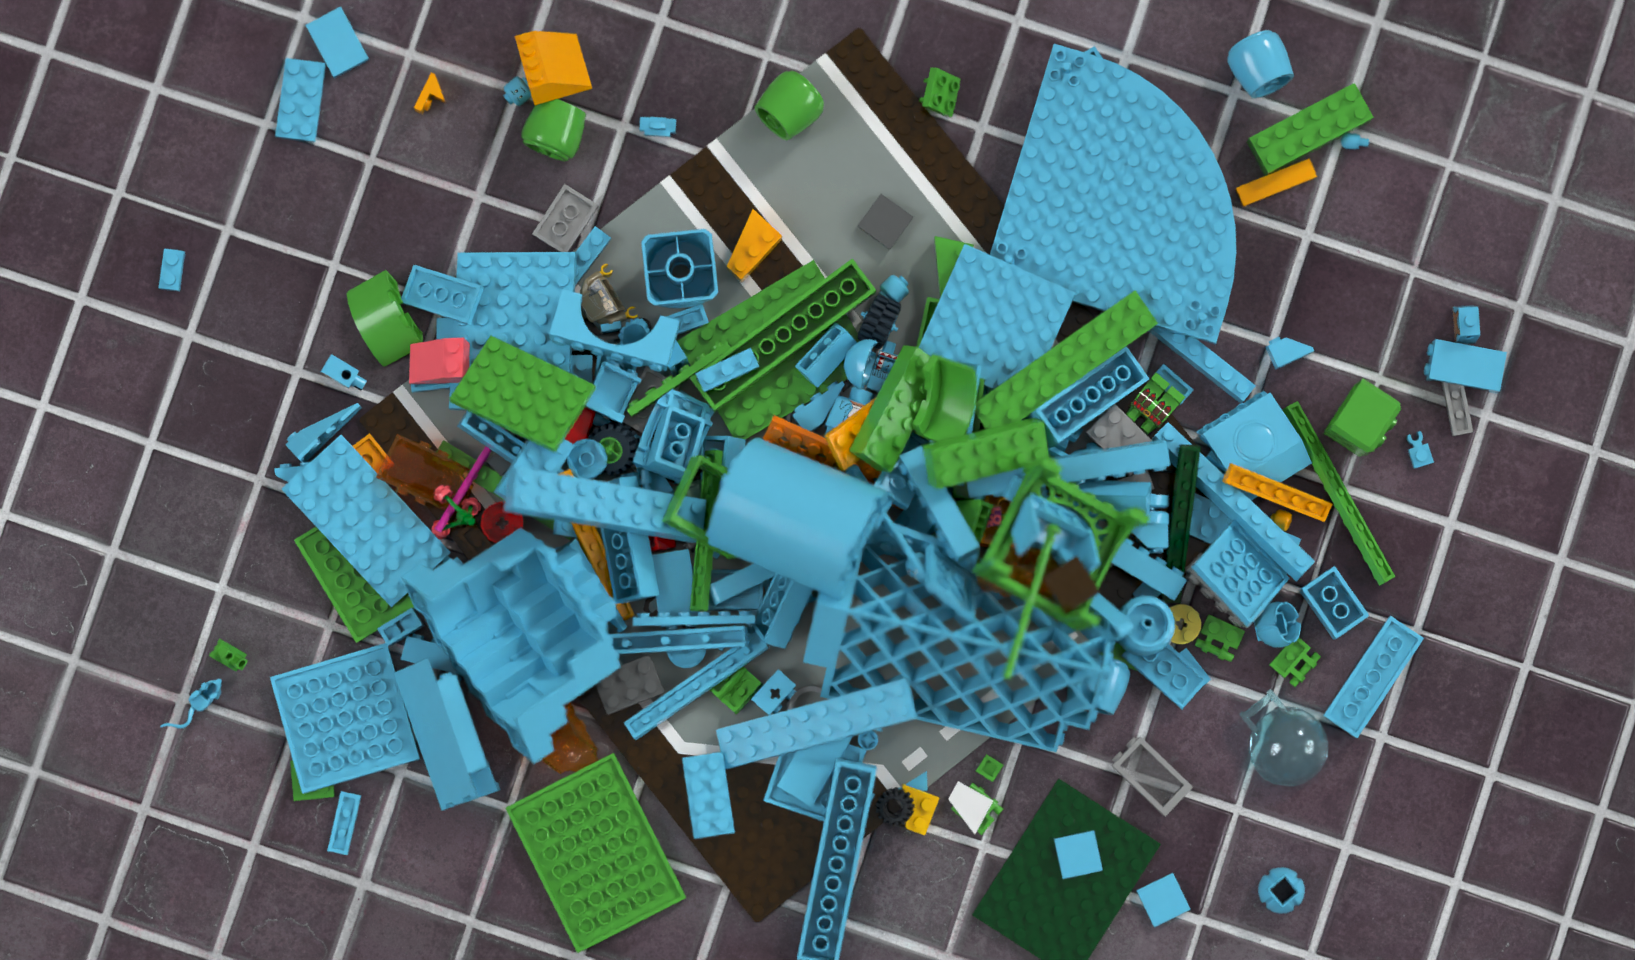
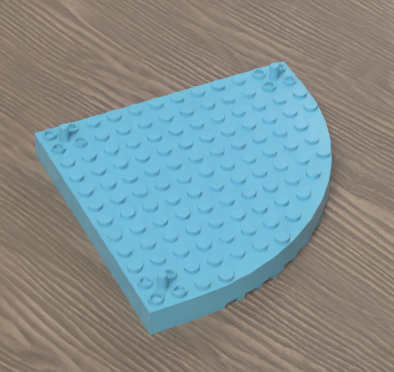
(1120, 198)

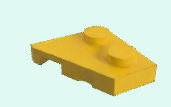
(924, 809)

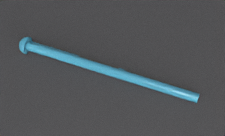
(855, 471)

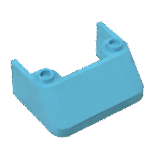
(1074, 537)

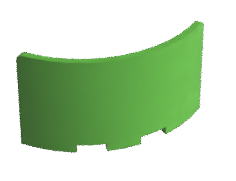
(381, 319)
(948, 400)

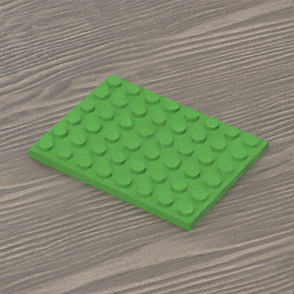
(784, 386)
(595, 852)

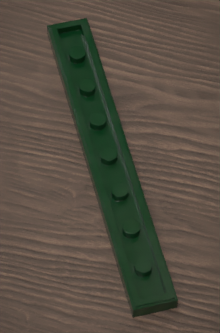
(1181, 511)

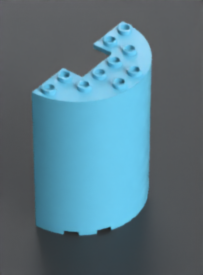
(796, 516)

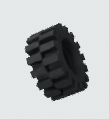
(906, 801)

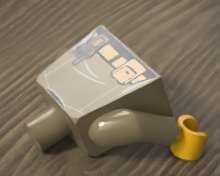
(600, 300)

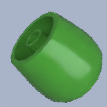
(789, 105)
(554, 129)

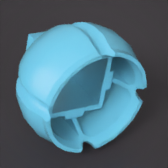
(1278, 625)
(1270, 880)

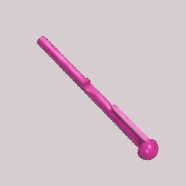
(473, 474)

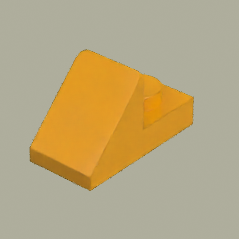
(431, 89)

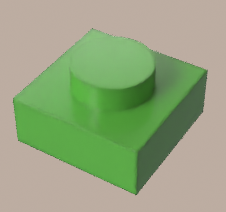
(989, 768)

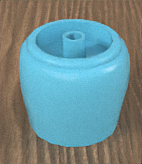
(1260, 63)
(1151, 623)
(1115, 685)

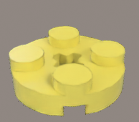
(1192, 621)

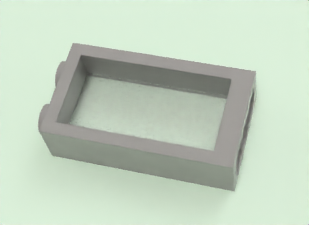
(1151, 775)

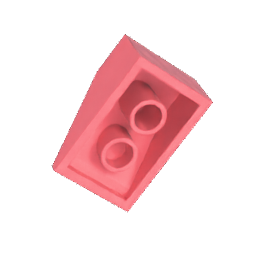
(439, 361)

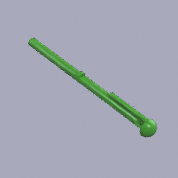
(1052, 530)

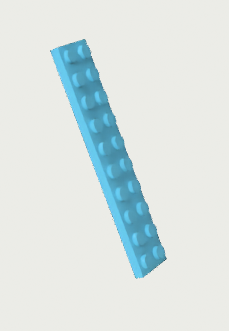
(816, 723)

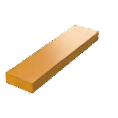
(1276, 182)

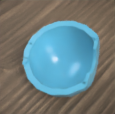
(860, 362)

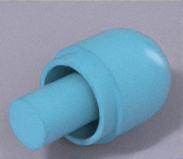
(1353, 141)

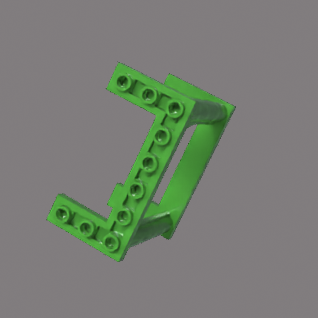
(1120, 525)

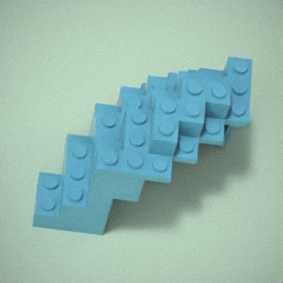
(520, 632)

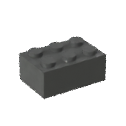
(630, 685)

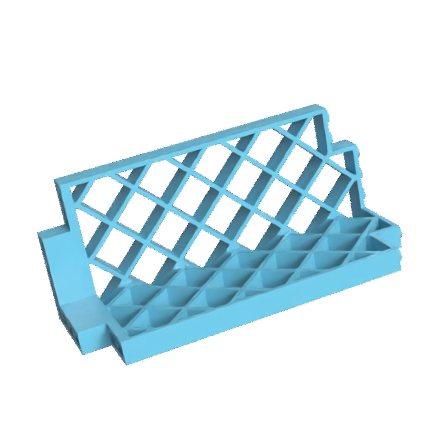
(974, 642)

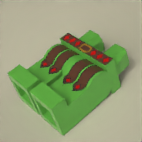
(1149, 408)

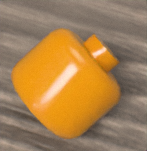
(1282, 519)

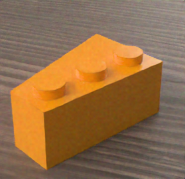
(753, 246)

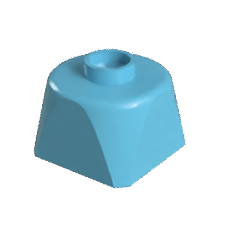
(668, 250)

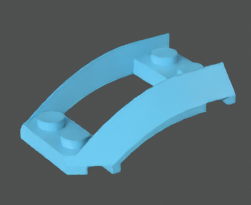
(679, 401)

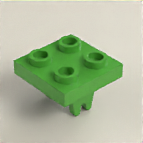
(940, 92)

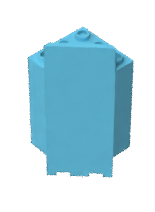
(445, 735)

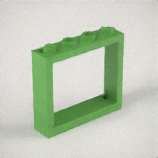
(682, 525)

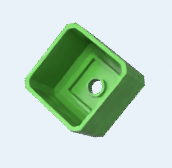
(1363, 419)

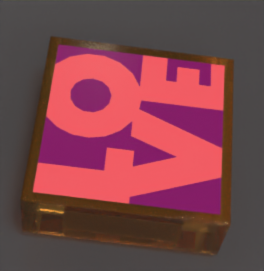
(995, 518)

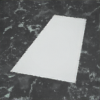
(970, 805)

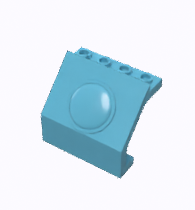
(1257, 439)

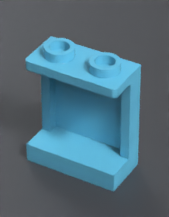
(613, 390)

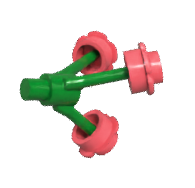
(464, 516)

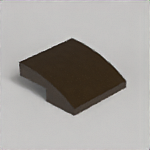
(1071, 585)

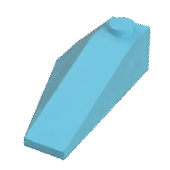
(312, 438)

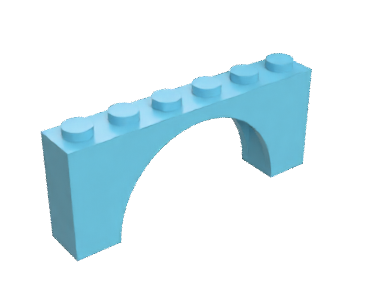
(650, 351)

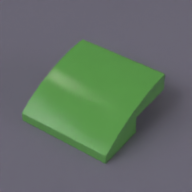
(737, 689)

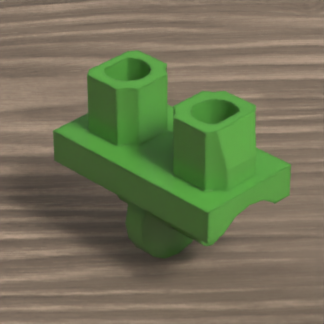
(229, 655)

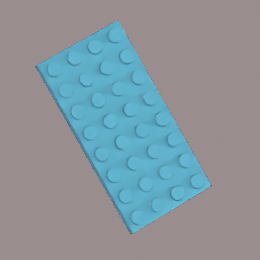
(364, 519)

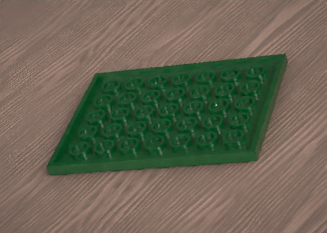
(1066, 915)

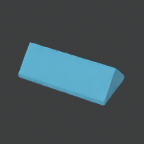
(1119, 494)

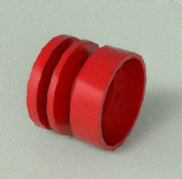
(492, 515)

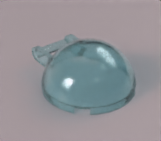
(1285, 743)

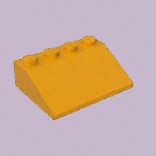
(552, 65)

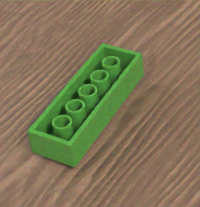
(1309, 129)
(893, 412)
(985, 453)

